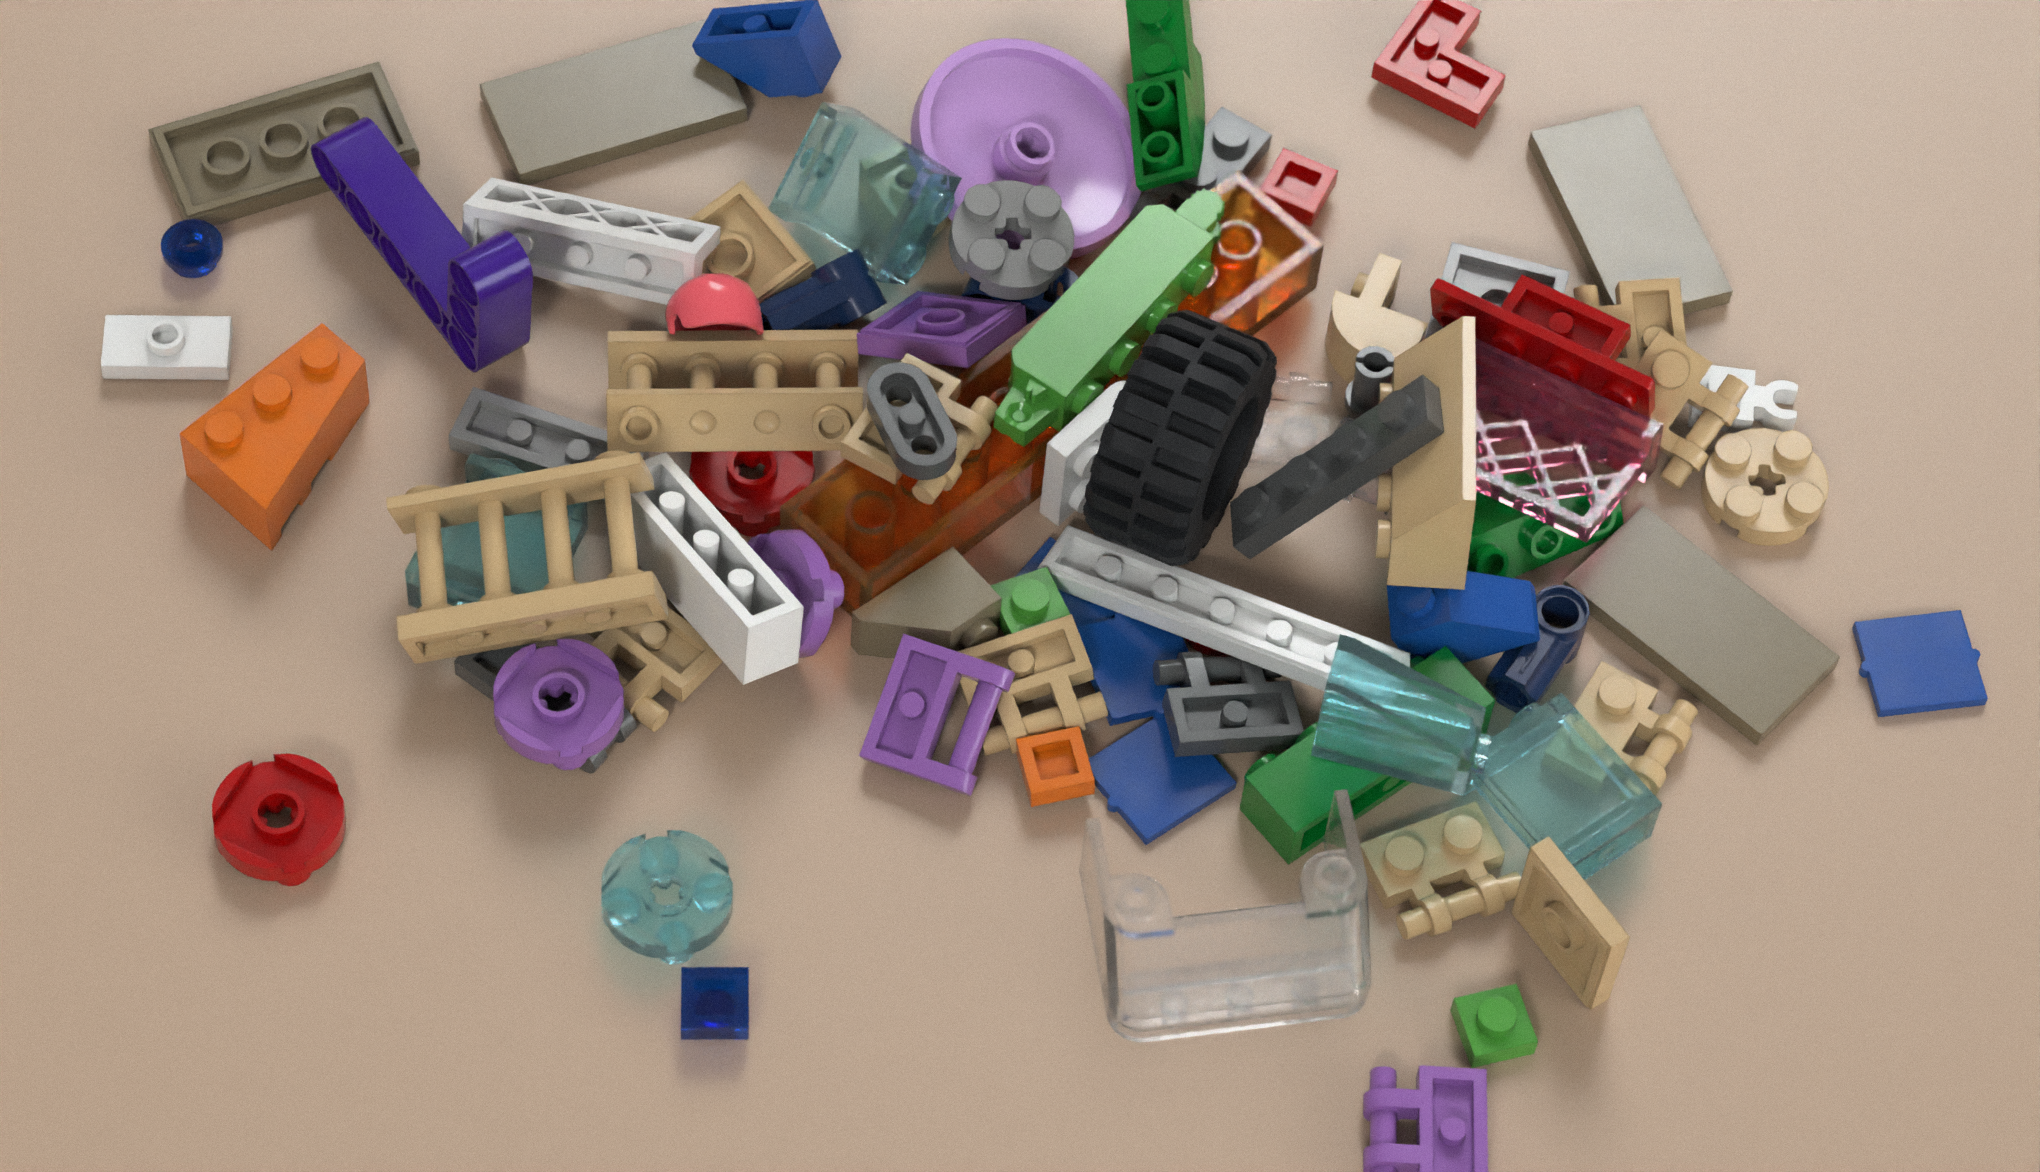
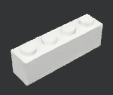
(714, 575)

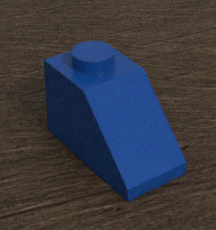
(772, 46)
(1471, 622)

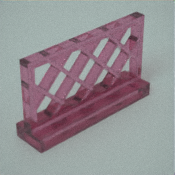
(1570, 415)

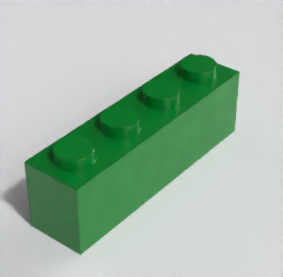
(1293, 793)

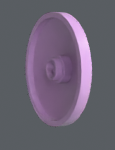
(1035, 120)

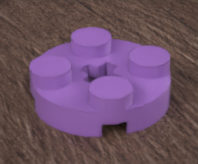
(807, 575)
(561, 736)

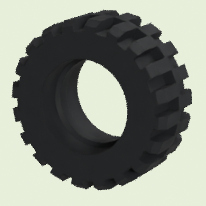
(1179, 437)

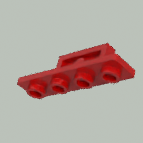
(1554, 335)

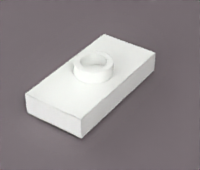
(166, 347)

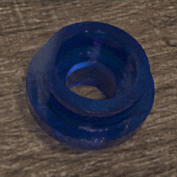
(195, 260)

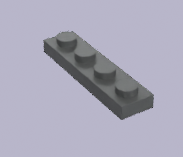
(1336, 466)

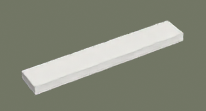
(1199, 608)

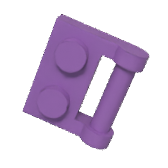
(916, 709)

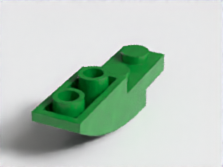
(1165, 93)

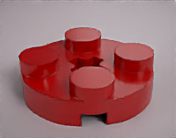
(751, 503)
(285, 852)

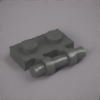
(1225, 717)

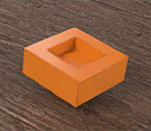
(1055, 766)

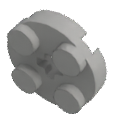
(1016, 207)

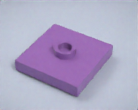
(942, 328)

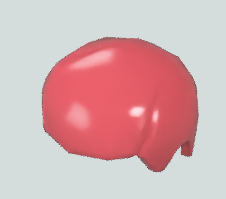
(714, 304)

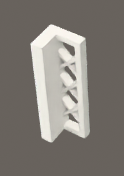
(592, 239)

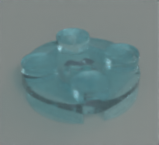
(667, 930)

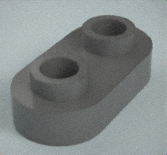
(916, 425)

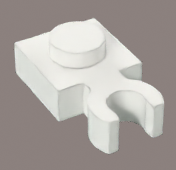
(1757, 402)

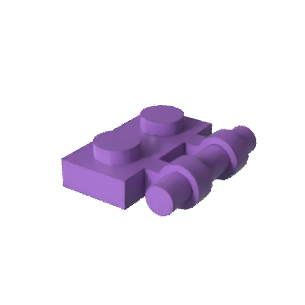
(1448, 1117)

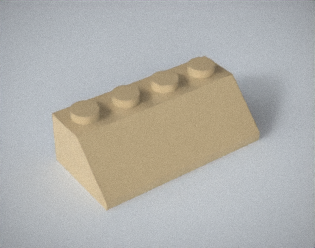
(1433, 489)

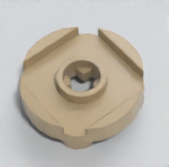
(1771, 455)

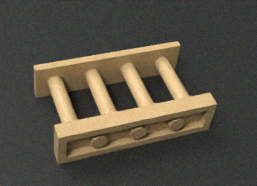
(731, 390)
(564, 604)

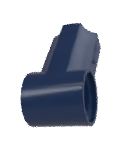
(832, 296)
(1529, 670)

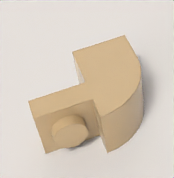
(1367, 321)

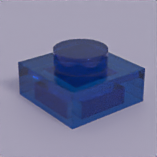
(714, 1003)

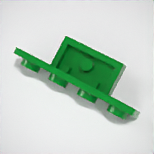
(1514, 543)

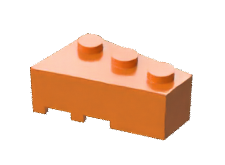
(277, 431)

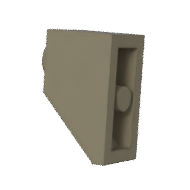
(937, 603)

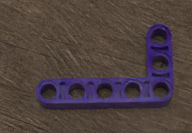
(470, 294)

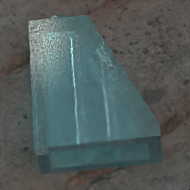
(1398, 721)

